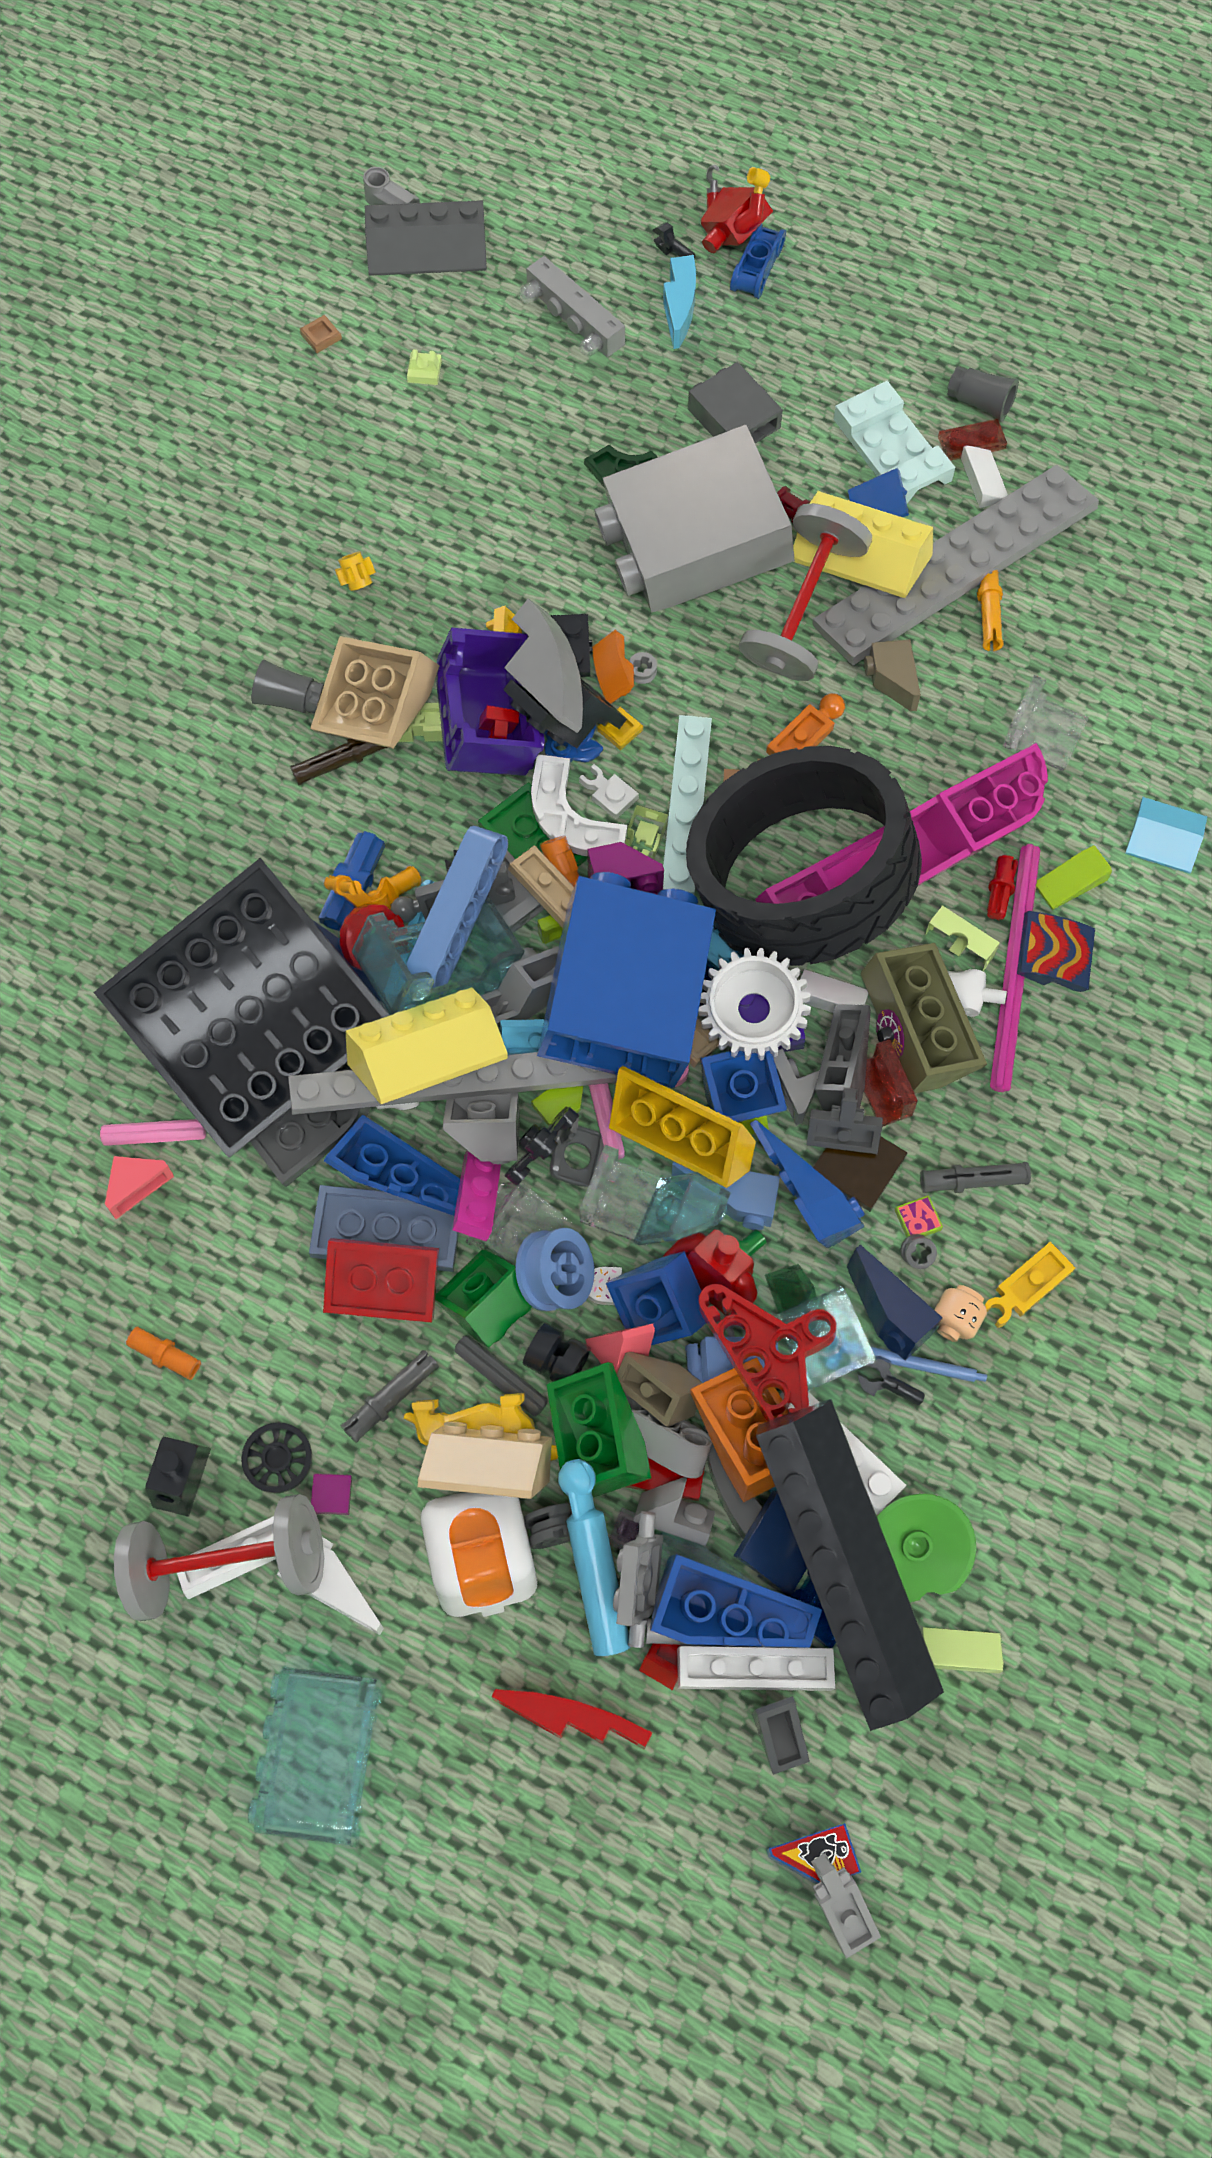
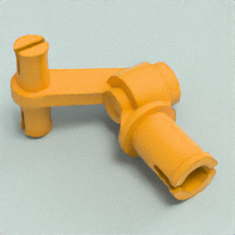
(386, 893)

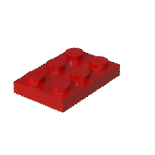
(380, 1280)

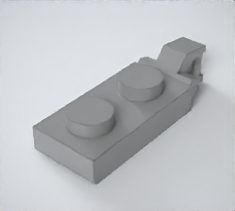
(843, 1907)

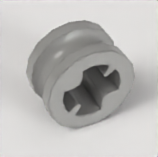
(649, 673)

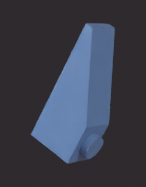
(750, 1199)

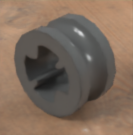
(909, 1246)

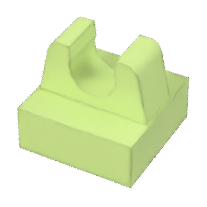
(424, 368)

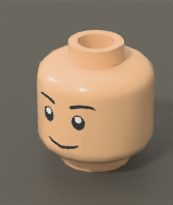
(961, 1313)

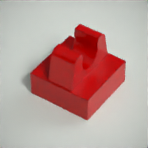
(498, 721)

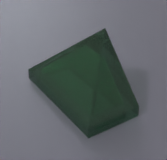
(790, 1287)

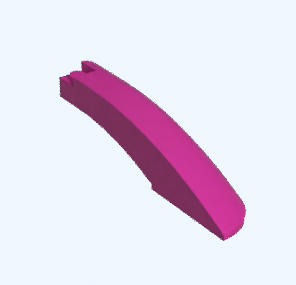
(947, 826)

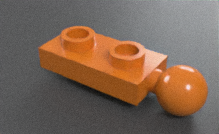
(809, 726)

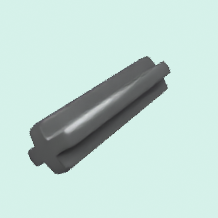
(499, 1374)

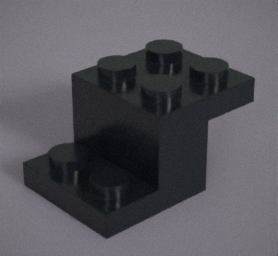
(595, 710)

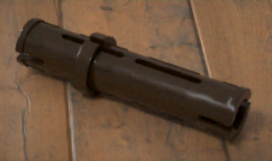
(333, 759)

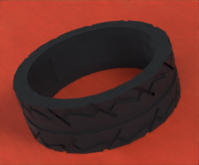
(786, 786)

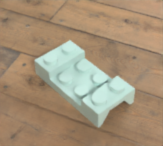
(890, 440)

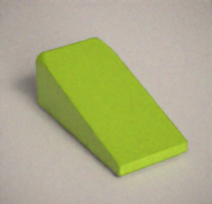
(1074, 877)

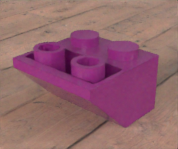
(618, 858)

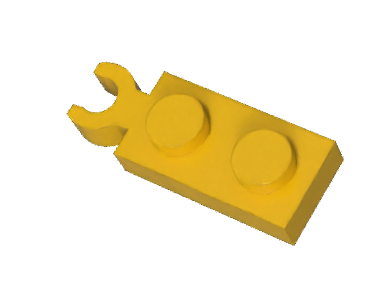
(1030, 1283)

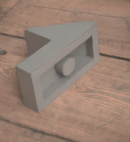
(797, 1092)
(675, 1515)

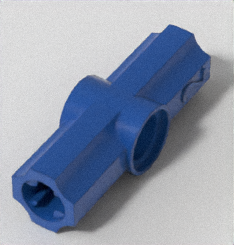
(359, 867)

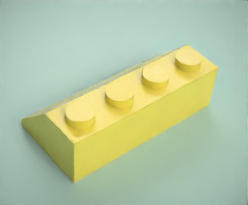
(894, 558)
(425, 1045)

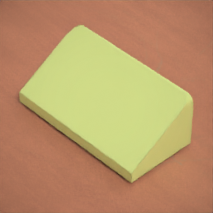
(964, 1650)

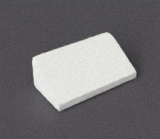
(983, 475)
(828, 992)

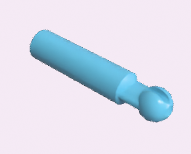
(593, 1559)

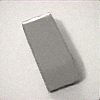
(677, 1447)

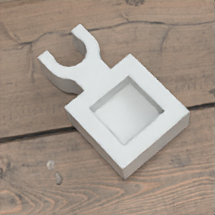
(610, 794)

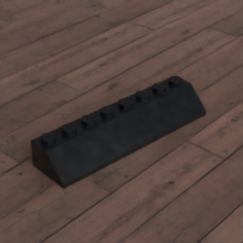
(850, 1563)

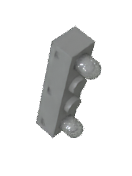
(574, 305)

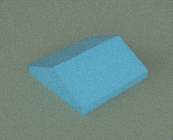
(1166, 835)

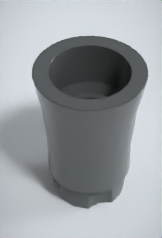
(983, 391)
(285, 689)

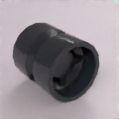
(554, 1354)

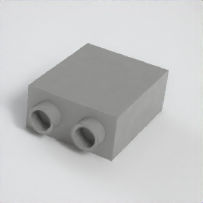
(695, 520)

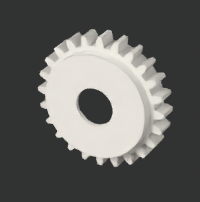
(761, 977)

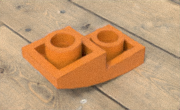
(611, 667)

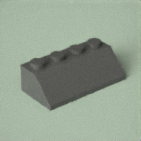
(425, 238)

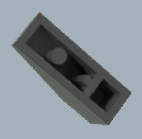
(844, 1055)

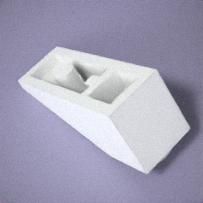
(341, 1593)

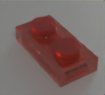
(981, 435)

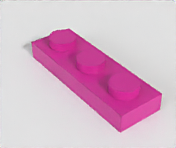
(476, 1197)

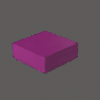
(331, 1494)

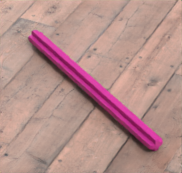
(1013, 983)

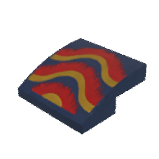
(1056, 951)

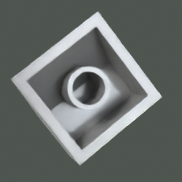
(485, 1125)

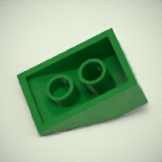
(598, 1426)

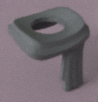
(576, 1134)

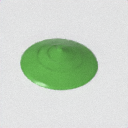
(929, 1543)

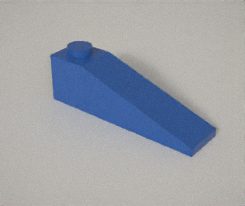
(390, 1165)
(821, 1203)
(717, 1608)

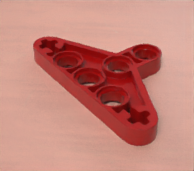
(760, 1340)

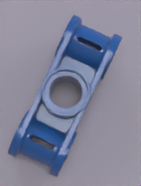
(757, 260)

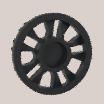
(276, 1457)

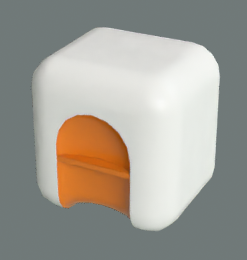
(478, 1553)

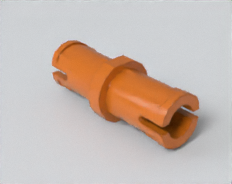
(163, 1353)

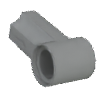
(383, 191)

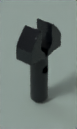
(668, 243)
(889, 1382)

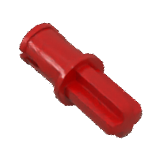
(1001, 887)

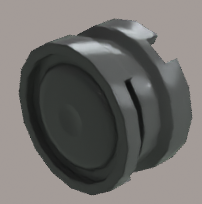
(548, 1526)

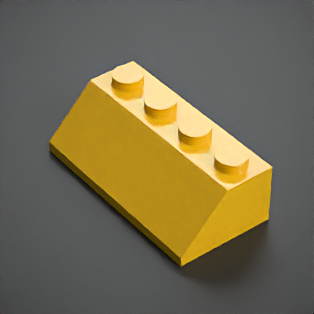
(680, 1128)

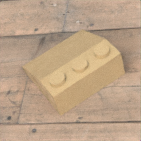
(373, 692)

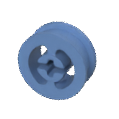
(568, 1268)

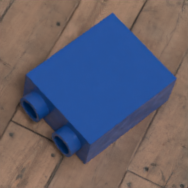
(627, 979)

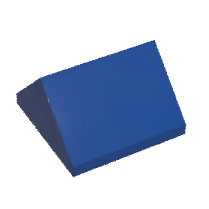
(742, 1087)

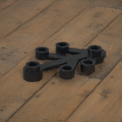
(539, 1143)

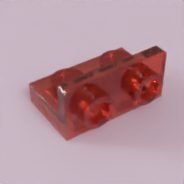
(888, 1086)

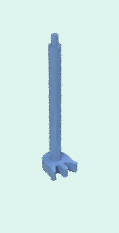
(931, 1366)

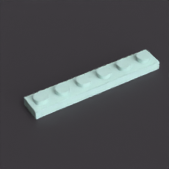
(686, 797)

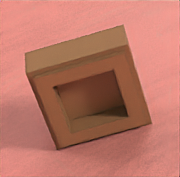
(320, 334)

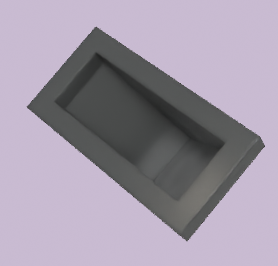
(781, 1735)

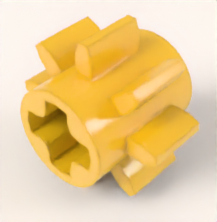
(355, 571)

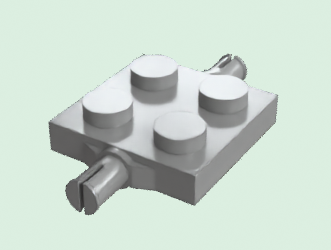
(639, 1582)

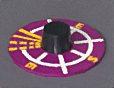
(889, 1027)

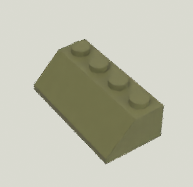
(934, 1023)

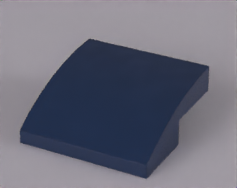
(773, 1549)

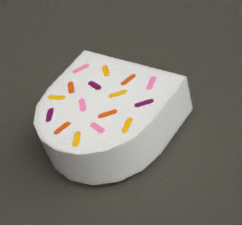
(600, 1292)

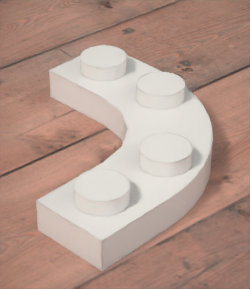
(556, 815)

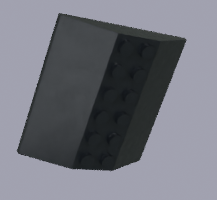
(240, 1005)

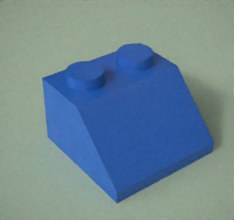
(660, 1295)

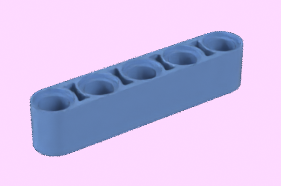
(458, 904)

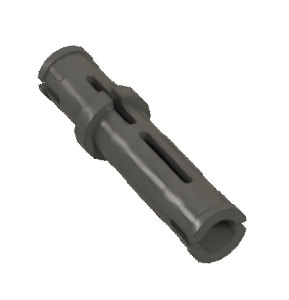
(974, 1177)
(378, 1406)

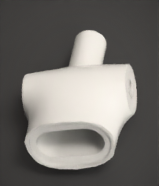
(973, 992)

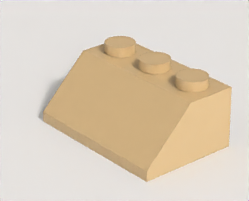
(486, 1461)

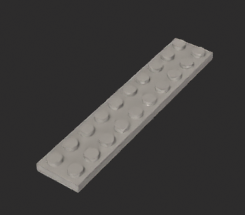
(959, 563)

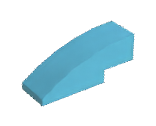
(680, 297)

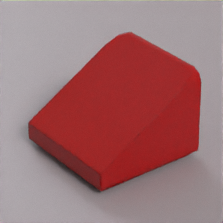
(662, 1664)

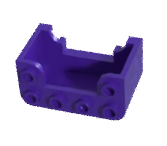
(469, 680)

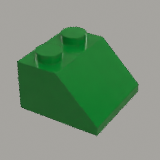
(484, 1298)

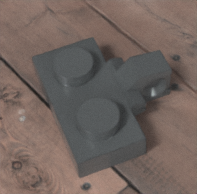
(845, 1126)

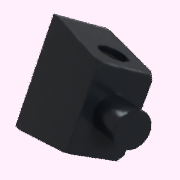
(176, 1474)

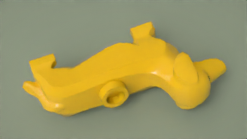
(507, 1415)

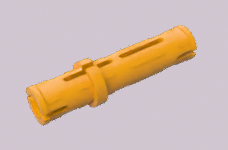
(990, 596)

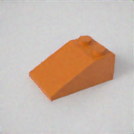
(732, 1425)

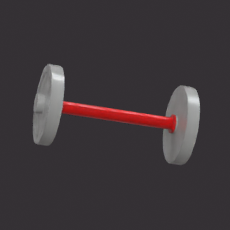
(831, 532)
(144, 1569)

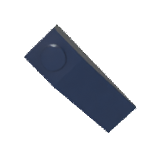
(893, 1308)

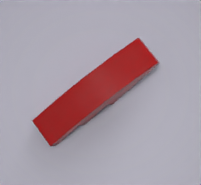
(557, 1713)

